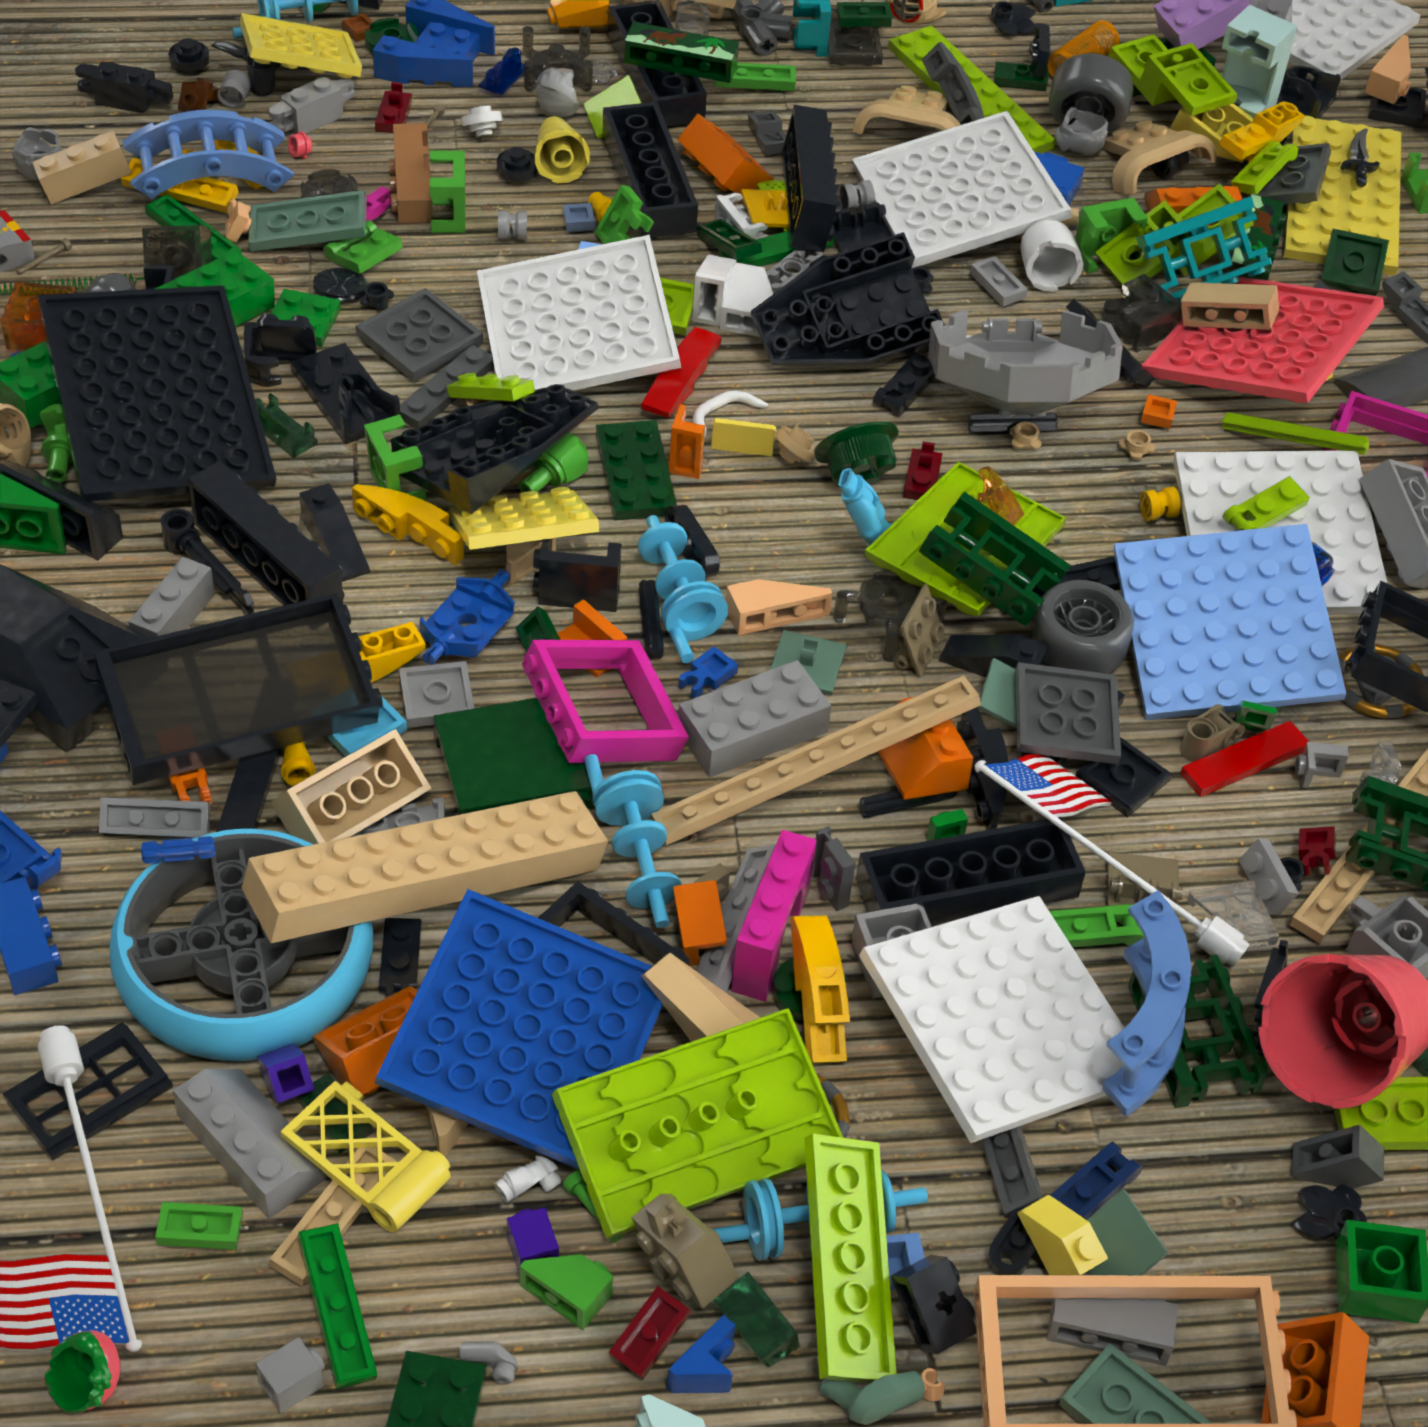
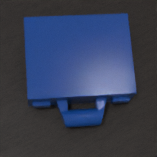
(1064, 174)

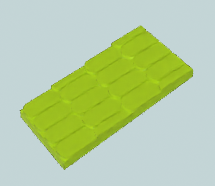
(900, 544)
(695, 1119)

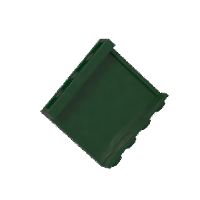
(506, 756)

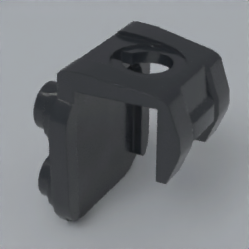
(273, 341)

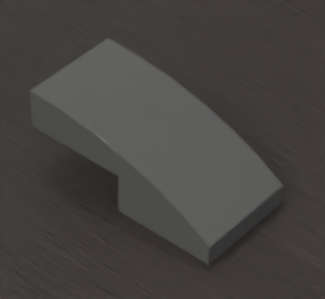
(767, 131)

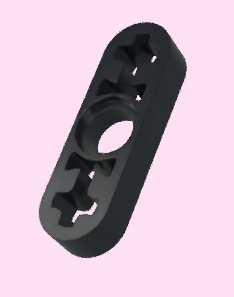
(698, 544)

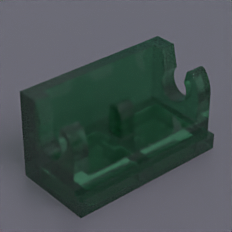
(284, 430)
(758, 1320)

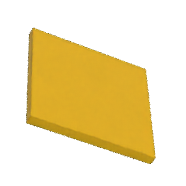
(766, 207)

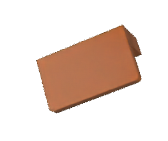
(686, 446)
(590, 625)
(699, 918)

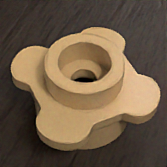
(1025, 436)
(1137, 444)

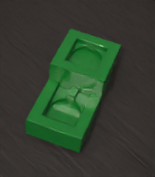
(1255, 716)

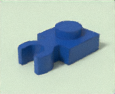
(709, 669)

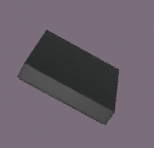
(1405, 111)
(1128, 782)

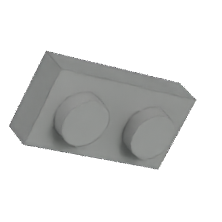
(998, 281)
(1269, 875)

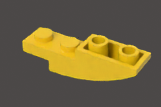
(1267, 126)
(404, 515)
(391, 648)
(823, 988)

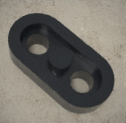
(1011, 1245)

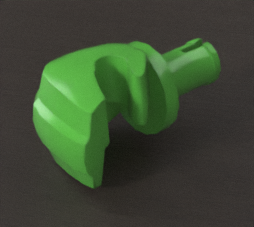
(56, 445)
(560, 465)

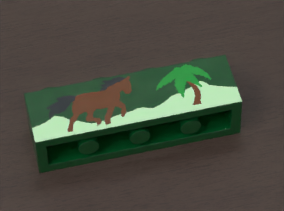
(681, 52)
(1264, 233)

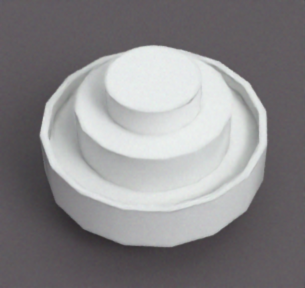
(481, 120)

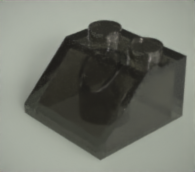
(177, 246)

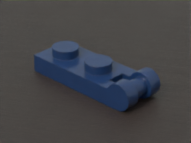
(1096, 1182)

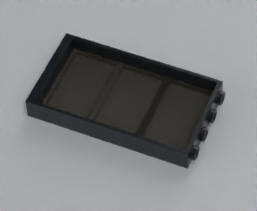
(236, 687)

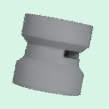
(234, 89)
(856, 195)
(519, 225)

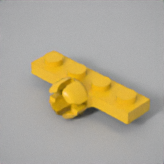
(200, 192)

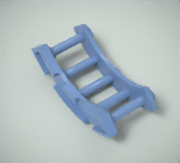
(207, 126)
(1155, 1034)

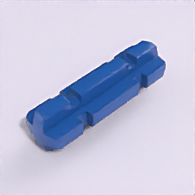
(178, 849)

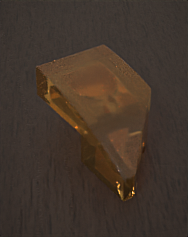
(999, 496)

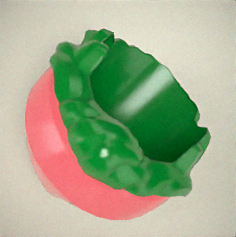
(83, 1371)

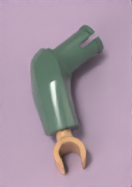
(883, 1395)

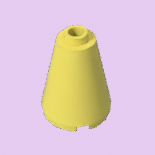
(560, 151)

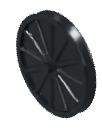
(339, 284)

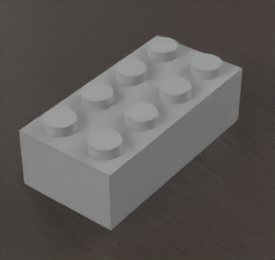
(754, 718)

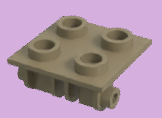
(921, 633)
(1156, 871)

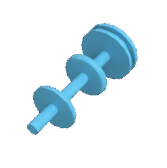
(271, 9)
(690, 605)
(628, 801)
(766, 1218)

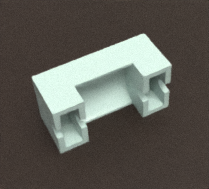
(1257, 58)

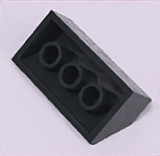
(85, 524)

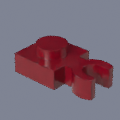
(1317, 848)

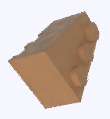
(411, 174)

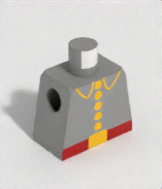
(14, 244)

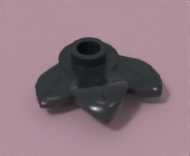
(1012, 18)
(1328, 1211)

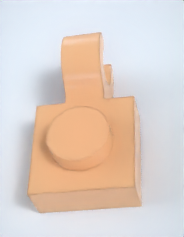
(238, 220)

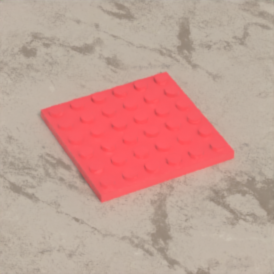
(1287, 362)

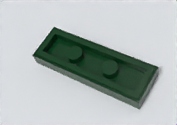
(728, 239)

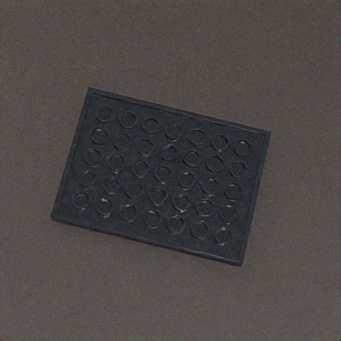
(153, 390)

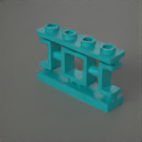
(1197, 230)

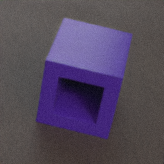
(285, 1073)
(531, 1236)

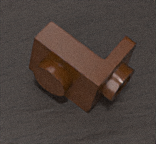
(196, 94)

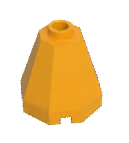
(578, 13)

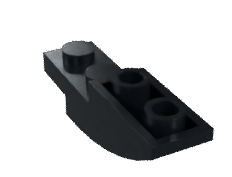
(990, 747)

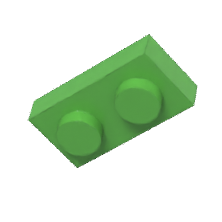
(199, 1225)

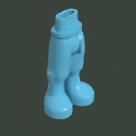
(863, 506)

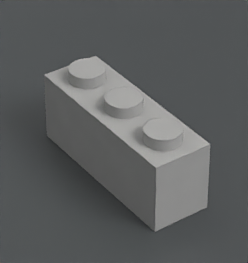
(175, 600)
(1134, 1326)

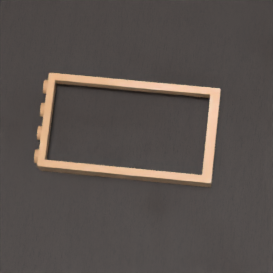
(1267, 1302)

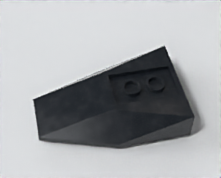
(849, 309)
(491, 443)
(50, 651)

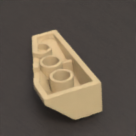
(693, 1000)

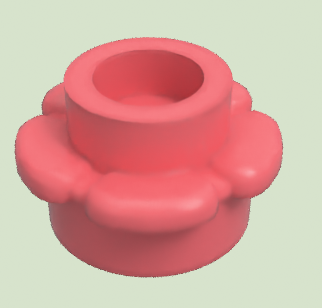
(299, 145)

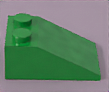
(29, 520)

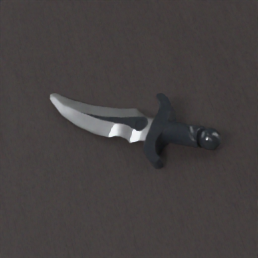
(1358, 161)

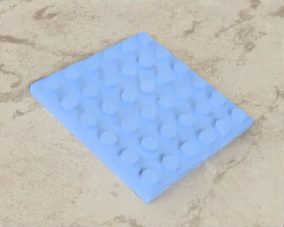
(1228, 621)

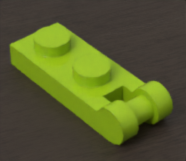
(1264, 167)
(1268, 506)

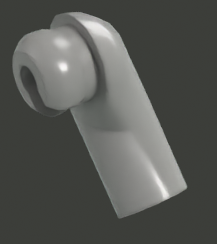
(493, 1354)

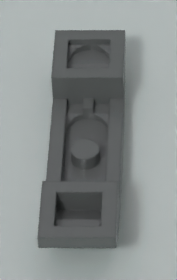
(954, 82)
(1406, 301)

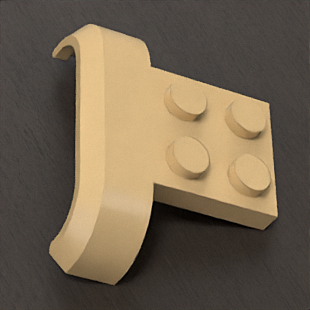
(910, 107)
(1148, 145)

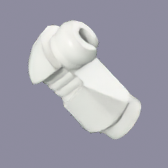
(522, 1178)

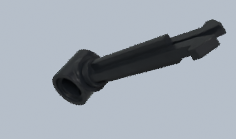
(183, 538)

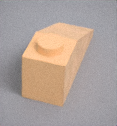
(1391, 74)
(772, 604)

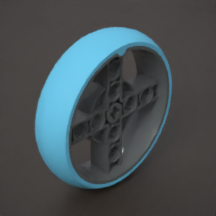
(220, 949)

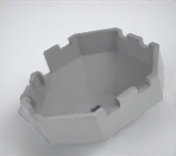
(1022, 368)

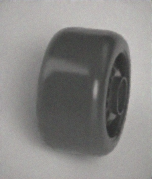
(1092, 85)
(1084, 626)

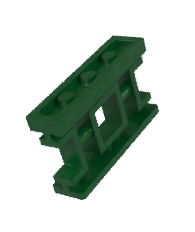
(1004, 543)
(1410, 809)
(1231, 1032)

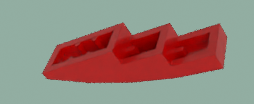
(676, 385)

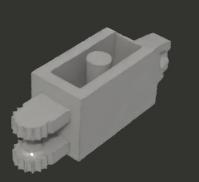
(311, 105)

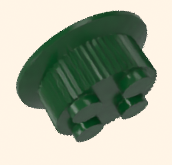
(862, 448)

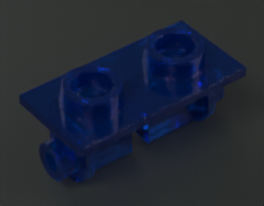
(504, 73)

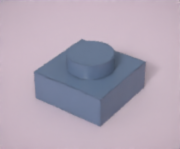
(578, 217)

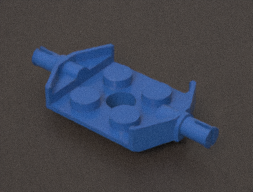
(474, 602)

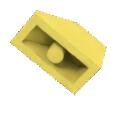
(1061, 1237)

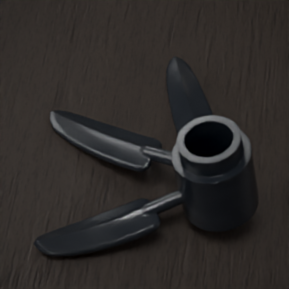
(260, 75)

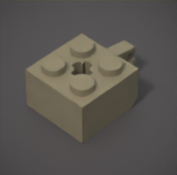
(684, 1250)

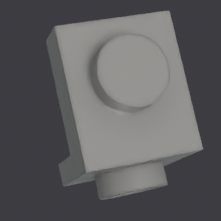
(1320, 760)

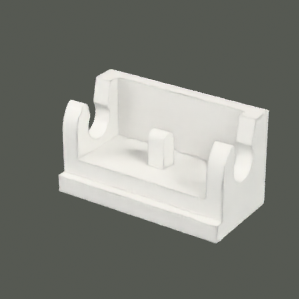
(737, 215)

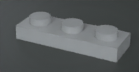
(154, 817)

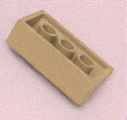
(352, 792)

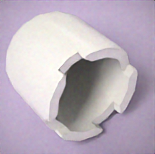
(1050, 255)

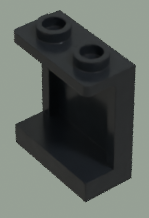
(571, 577)

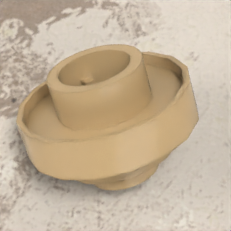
(795, 444)

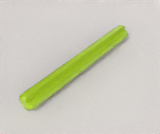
(1295, 433)

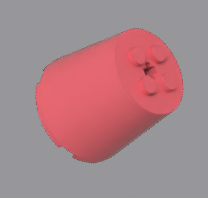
(1325, 1030)

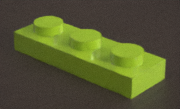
(490, 387)

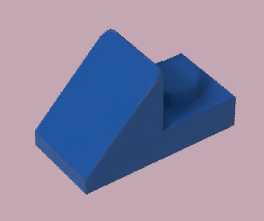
(701, 1365)

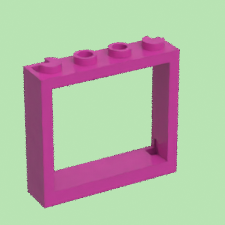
(1381, 416)
(665, 733)

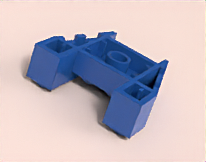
(444, 50)

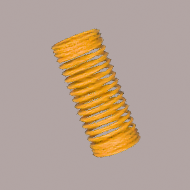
(1087, 34)

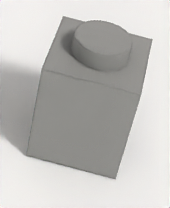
(290, 1374)

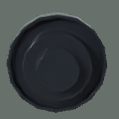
(189, 55)
(516, 164)

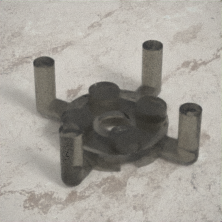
(558, 57)
(881, 611)

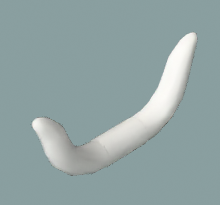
(723, 399)

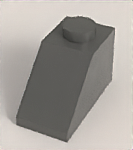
(1339, 1158)

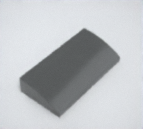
(1396, 381)

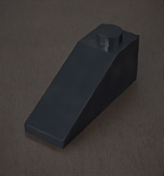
(332, 530)
(975, 652)

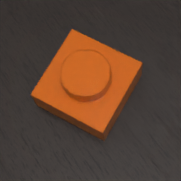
(1158, 411)

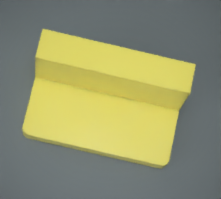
(743, 437)

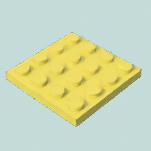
(300, 46)
(524, 519)

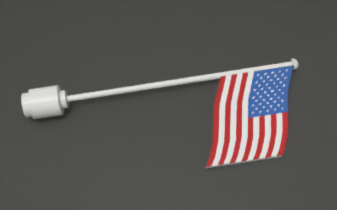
(1059, 793)
(65, 1293)

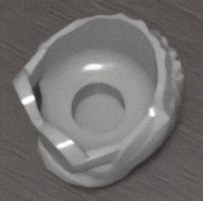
(557, 93)
(1084, 135)
(31, 148)

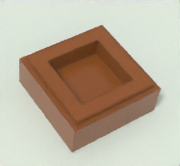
(356, 26)

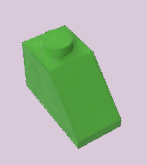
(569, 1285)

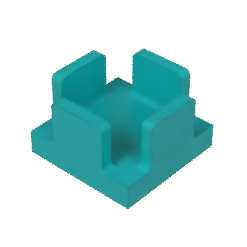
(814, 32)

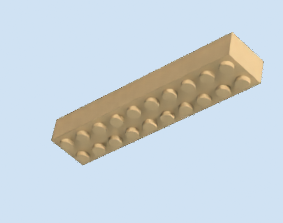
(421, 865)

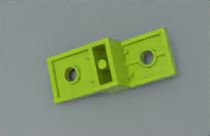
(1174, 74)
(1117, 251)

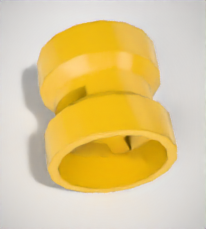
(1161, 503)

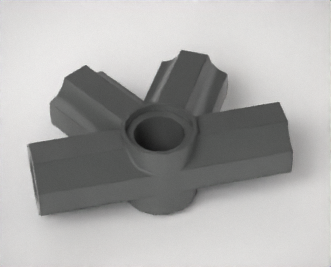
(762, 23)

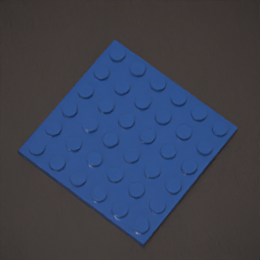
(515, 1017)

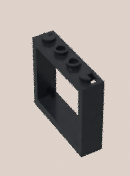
(1377, 670)
(612, 919)

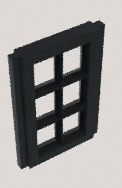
(104, 1116)

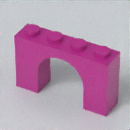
(777, 897)

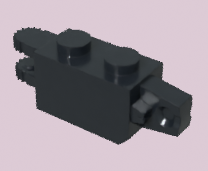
(123, 86)

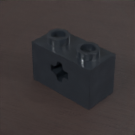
(935, 1303)

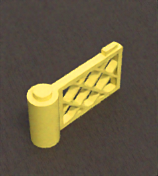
(405, 1185)

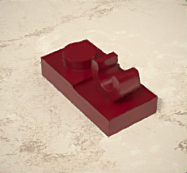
(393, 108)
(922, 471)
(650, 1332)

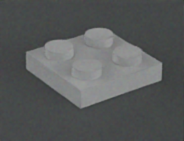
(434, 691)

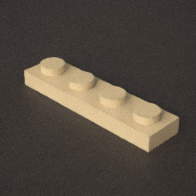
(331, 1207)

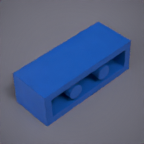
(24, 938)

